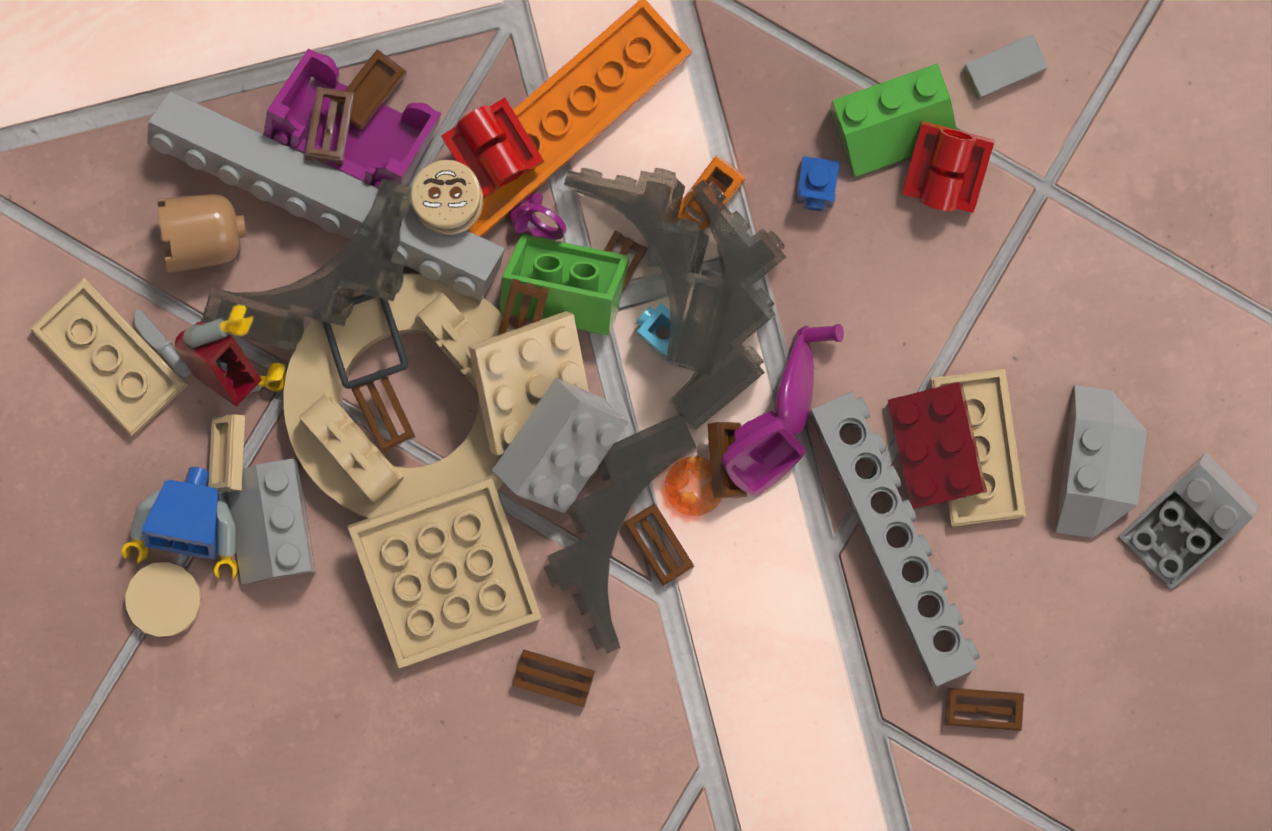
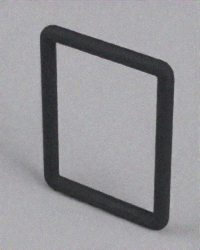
(377, 375)

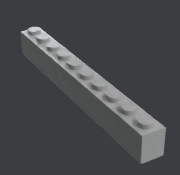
(314, 191)

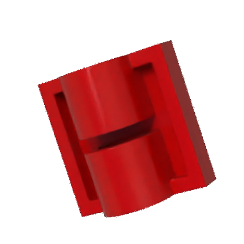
(493, 146)
(947, 168)

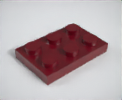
(937, 445)

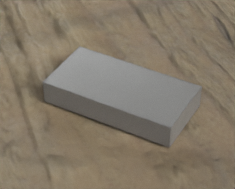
(1006, 66)

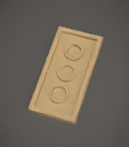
(108, 357)
(996, 444)

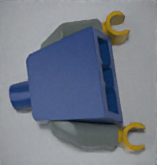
(185, 521)

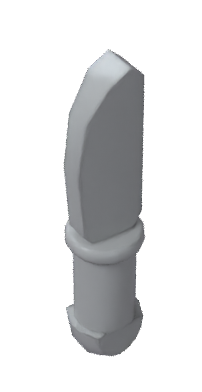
(160, 343)

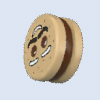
(447, 197)

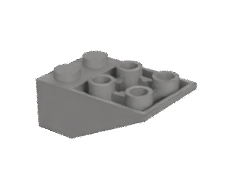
(1189, 521)

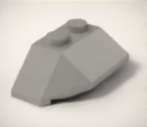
(1099, 463)

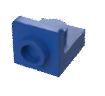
(817, 183)

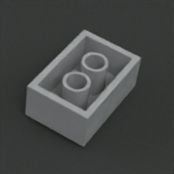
(560, 446)

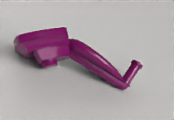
(767, 444)

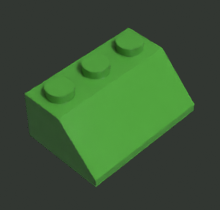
(884, 120)
(577, 277)

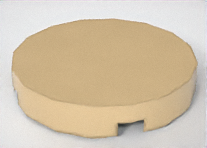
(163, 599)

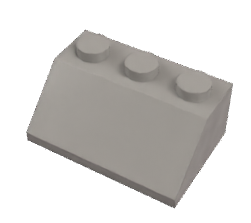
(271, 523)

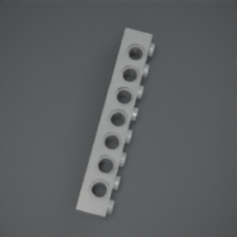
(938, 665)

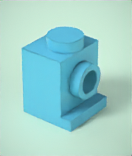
(649, 323)

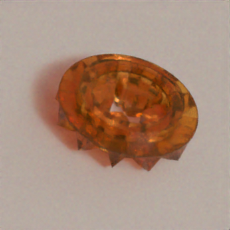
(678, 478)

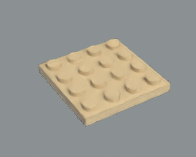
(445, 571)

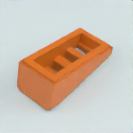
(726, 169)

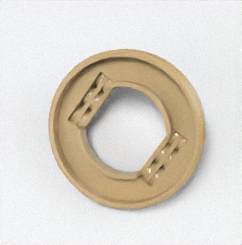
(334, 446)

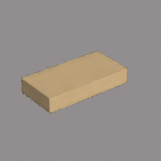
(226, 453)

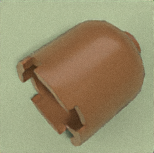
(199, 231)

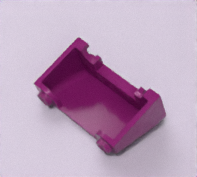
(384, 150)

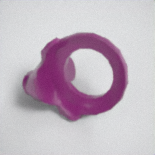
(524, 218)

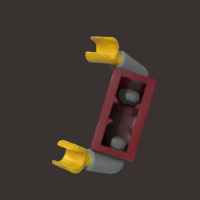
(221, 363)

